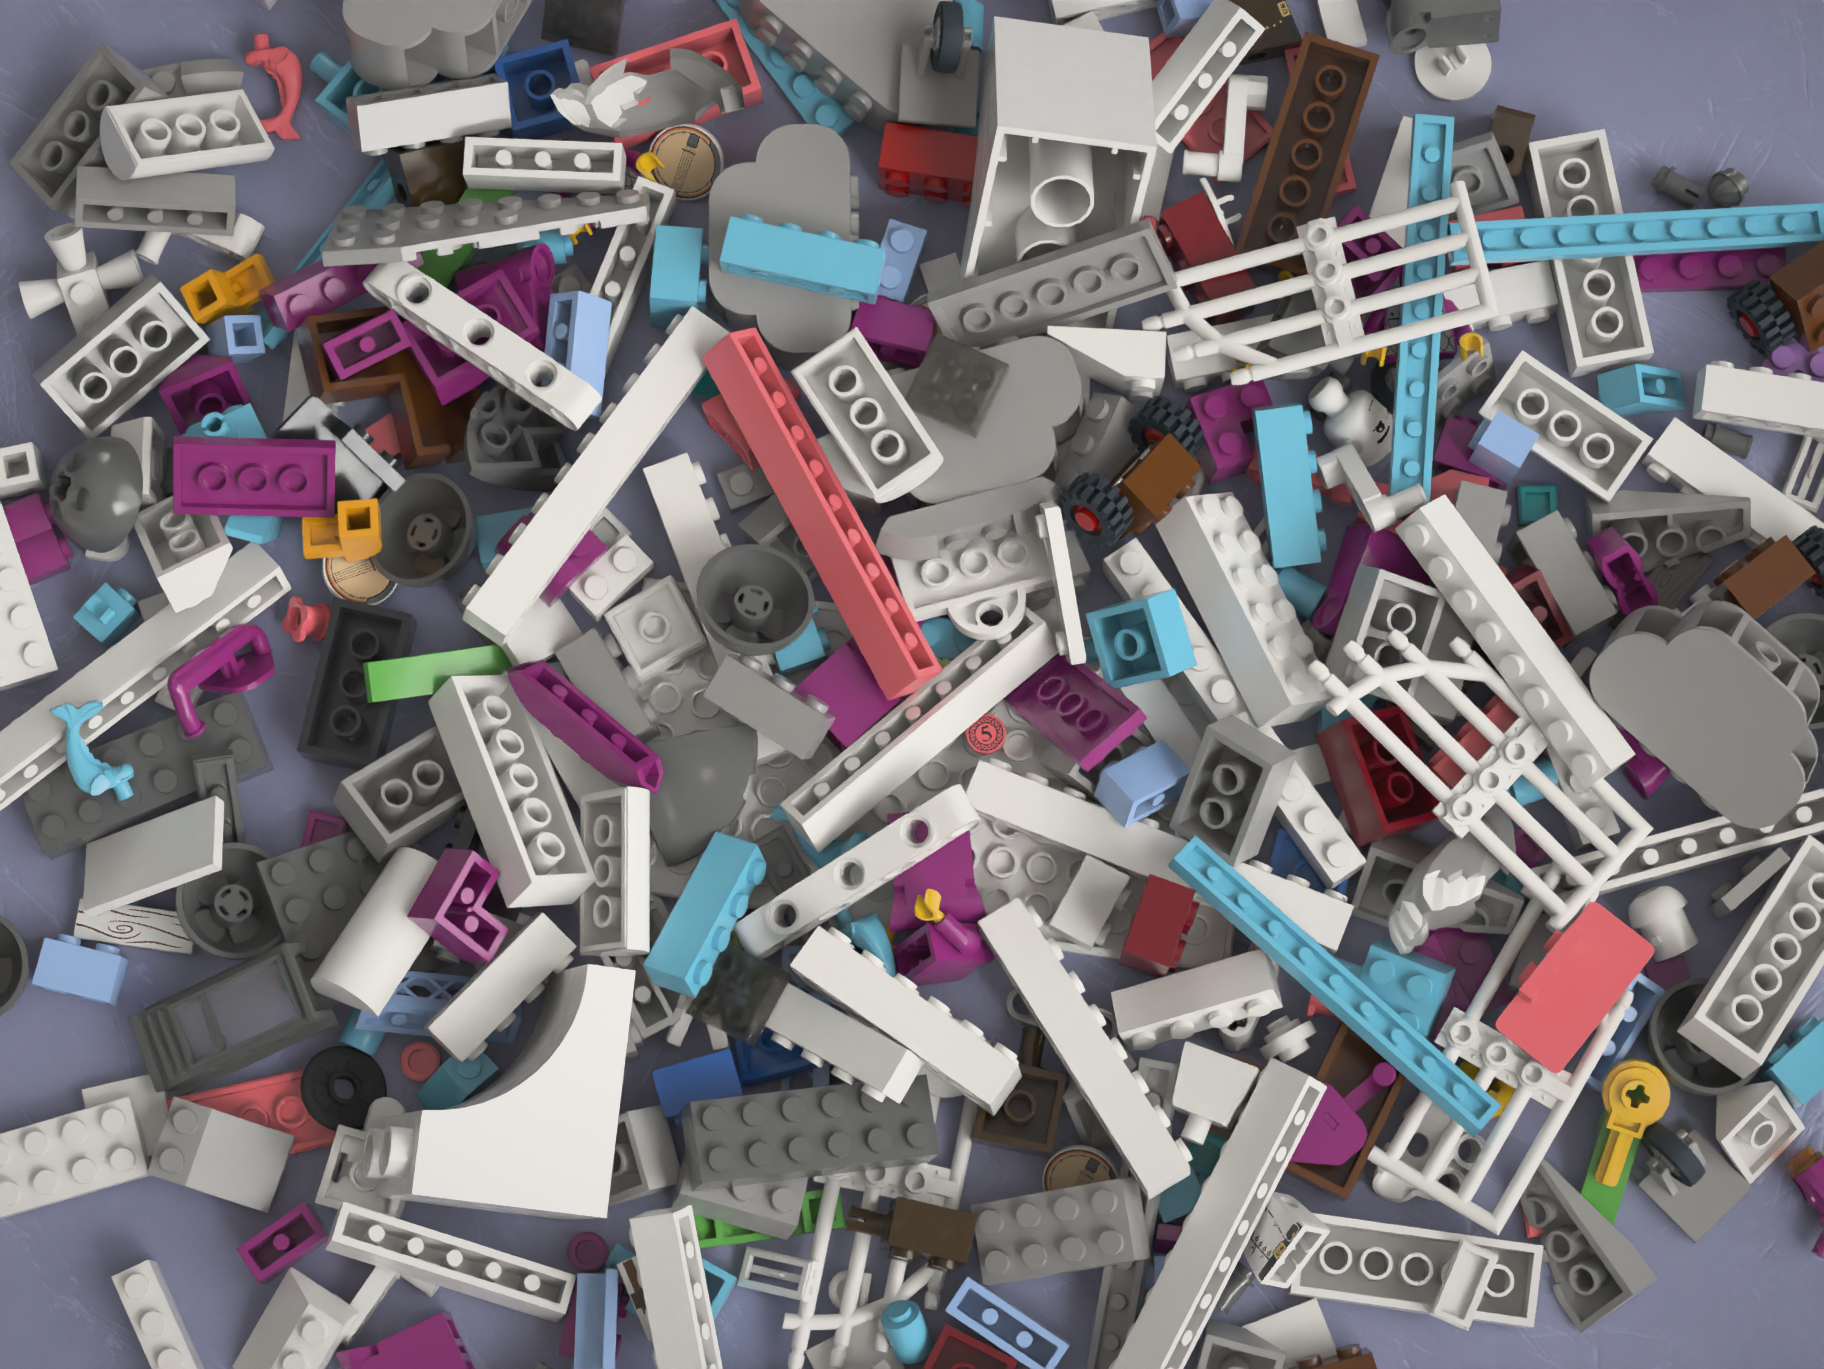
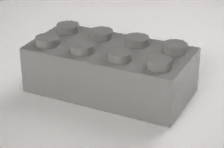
(121, 357)
(1061, 1231)

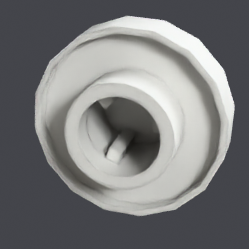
(1287, 1039)

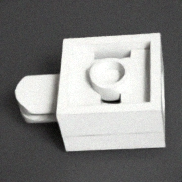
(348, 1150)

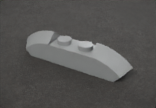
(195, 77)
(966, 519)

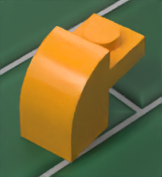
(228, 292)
(351, 533)

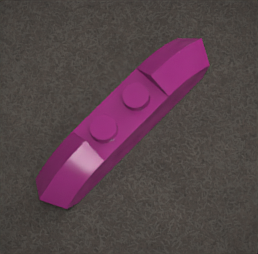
(585, 726)

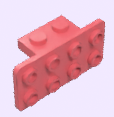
(1573, 986)

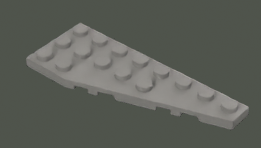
(401, 231)

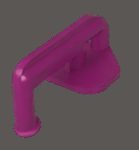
(220, 671)
(1335, 1128)

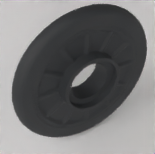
(319, 1092)

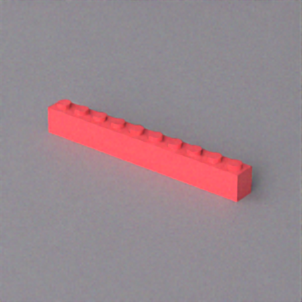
(821, 513)

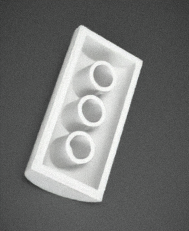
(182, 135)
(868, 417)
(618, 847)
(379, 937)

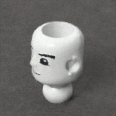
(1353, 420)

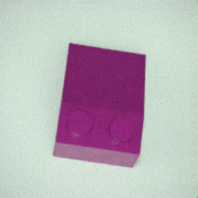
(447, 371)

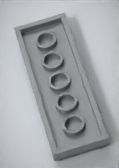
(1055, 288)

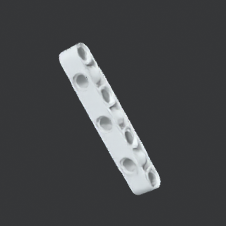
(503, 357)
(880, 860)

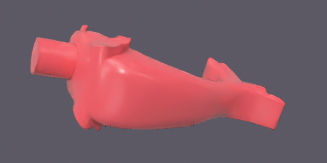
(288, 72)

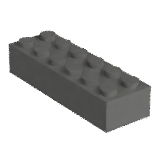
(162, 779)
(805, 1134)

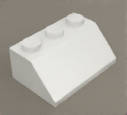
(183, 551)
(297, 1327)

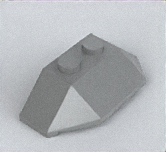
(652, 1005)

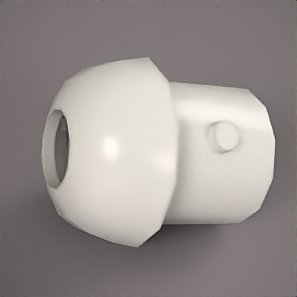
(1662, 921)

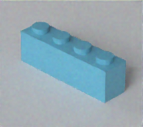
(803, 259)
(1287, 484)
(705, 914)

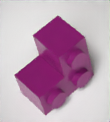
(1368, 247)
(1225, 420)
(452, 906)

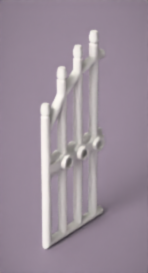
(1333, 291)
(1492, 774)
(1499, 1058)
(916, 1182)

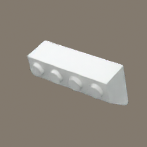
(1574, 428)

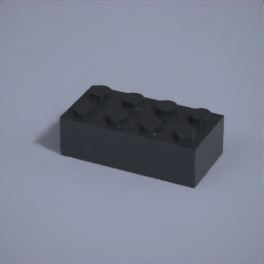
(339, 720)

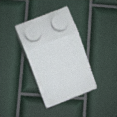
(1117, 358)

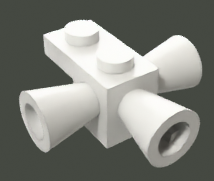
(79, 279)

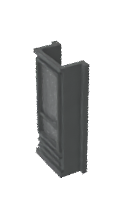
(229, 1021)

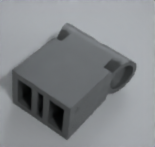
(1440, 23)

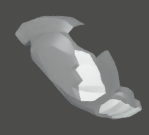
(675, 94)
(1447, 884)

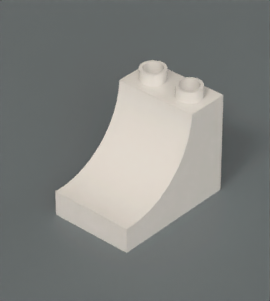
(1058, 143)
(536, 1134)

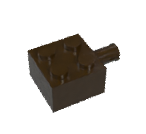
(1031, 1111)
(918, 1231)

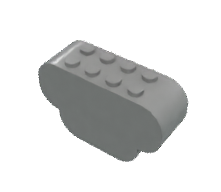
(414, 40)
(845, 47)
(799, 180)
(1021, 433)
(1714, 706)

